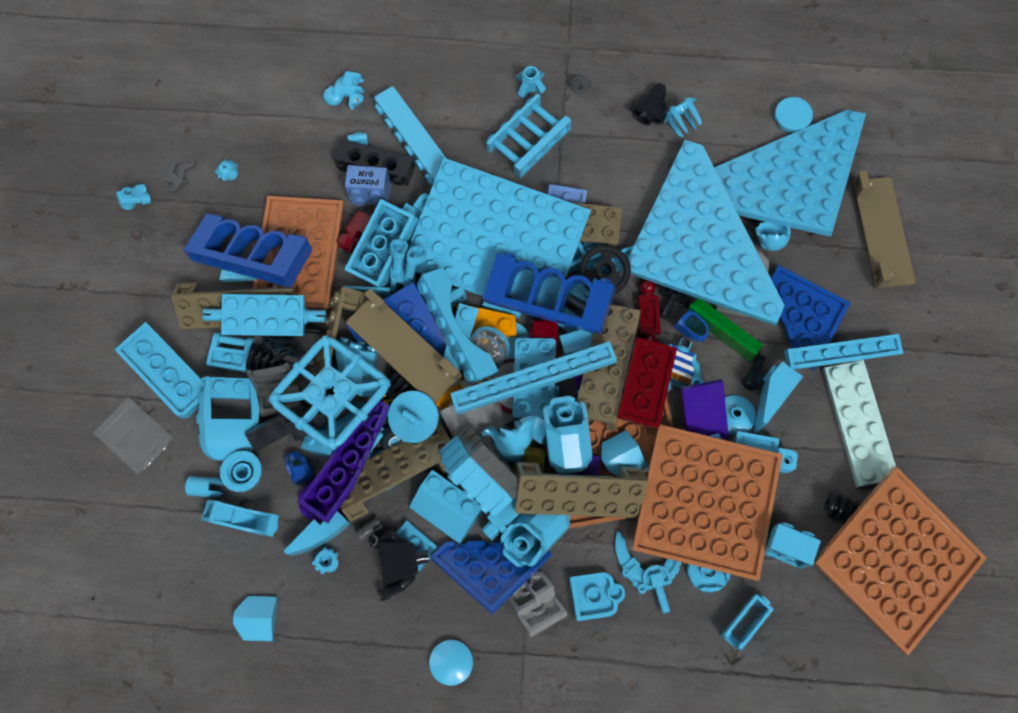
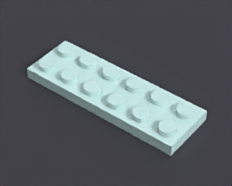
(859, 422)

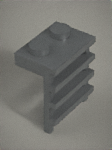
(266, 381)

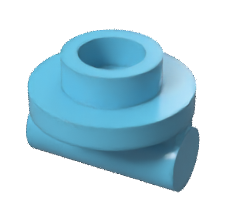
(358, 137)

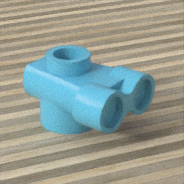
(129, 197)

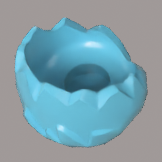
(772, 236)

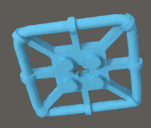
(329, 405)

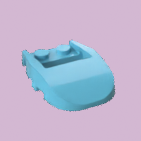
(225, 436)

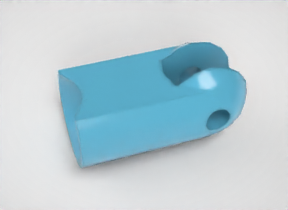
(201, 487)

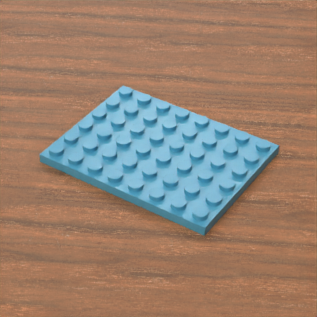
(480, 215)

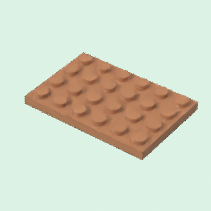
(321, 224)

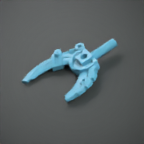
(652, 578)

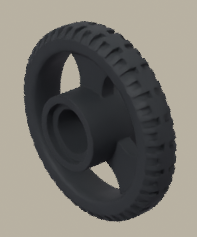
(608, 253)

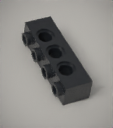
(367, 155)

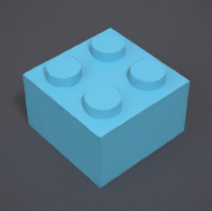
(791, 546)

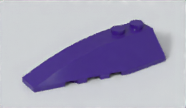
(344, 467)

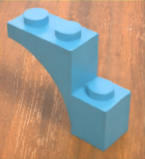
(240, 518)

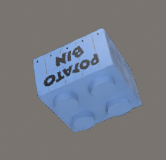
(367, 185)

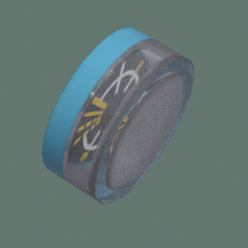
(492, 342)

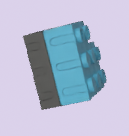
(480, 470)

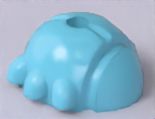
(230, 171)
(326, 555)

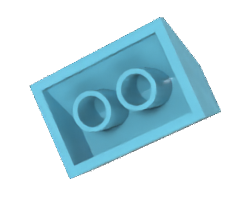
(446, 506)

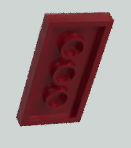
(647, 383)

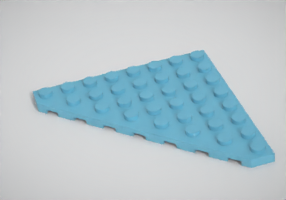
(798, 176)
(700, 243)

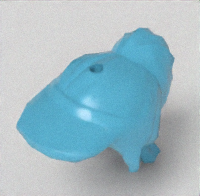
(512, 442)

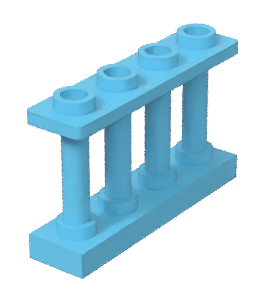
(534, 152)

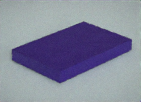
(705, 408)

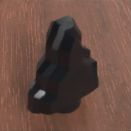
(651, 107)

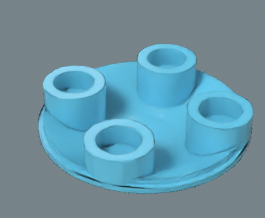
(451, 662)

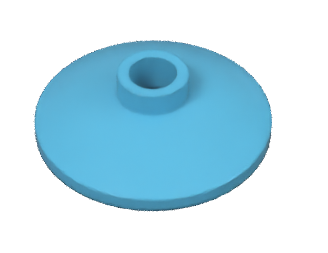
(747, 414)

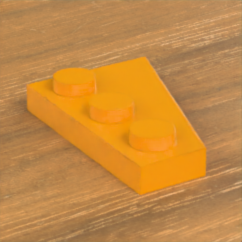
(501, 321)

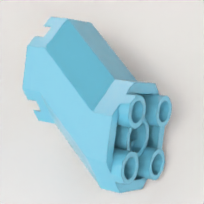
(359, 376)
(567, 435)
(532, 537)

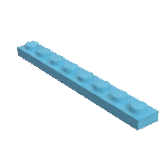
(533, 377)

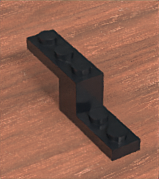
(281, 426)

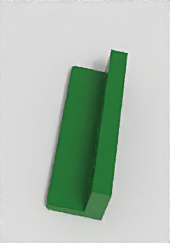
(726, 330)

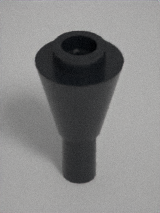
(752, 379)

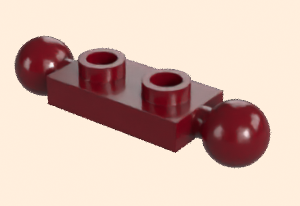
(650, 311)

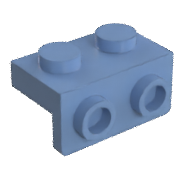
(567, 193)

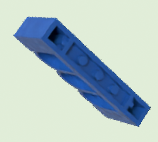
(214, 229)
(502, 279)

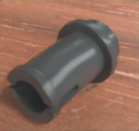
(368, 529)

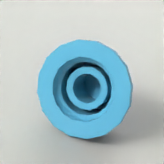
(241, 471)

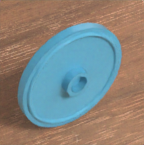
(413, 416)

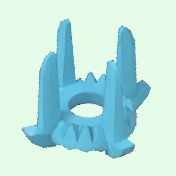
(674, 112)

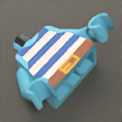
(686, 368)

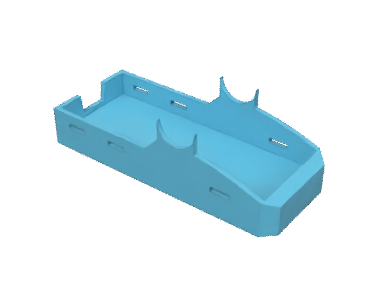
(162, 370)

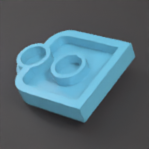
(595, 596)

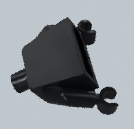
(397, 562)

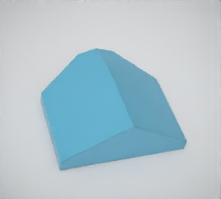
(621, 452)
(256, 618)

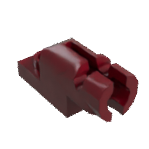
(353, 231)

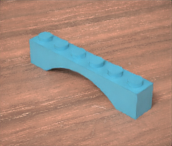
(474, 362)

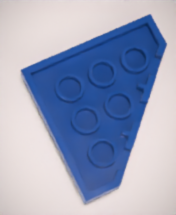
(413, 310)
(809, 310)
(484, 571)

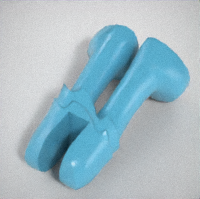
(398, 272)

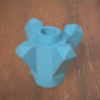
(530, 81)

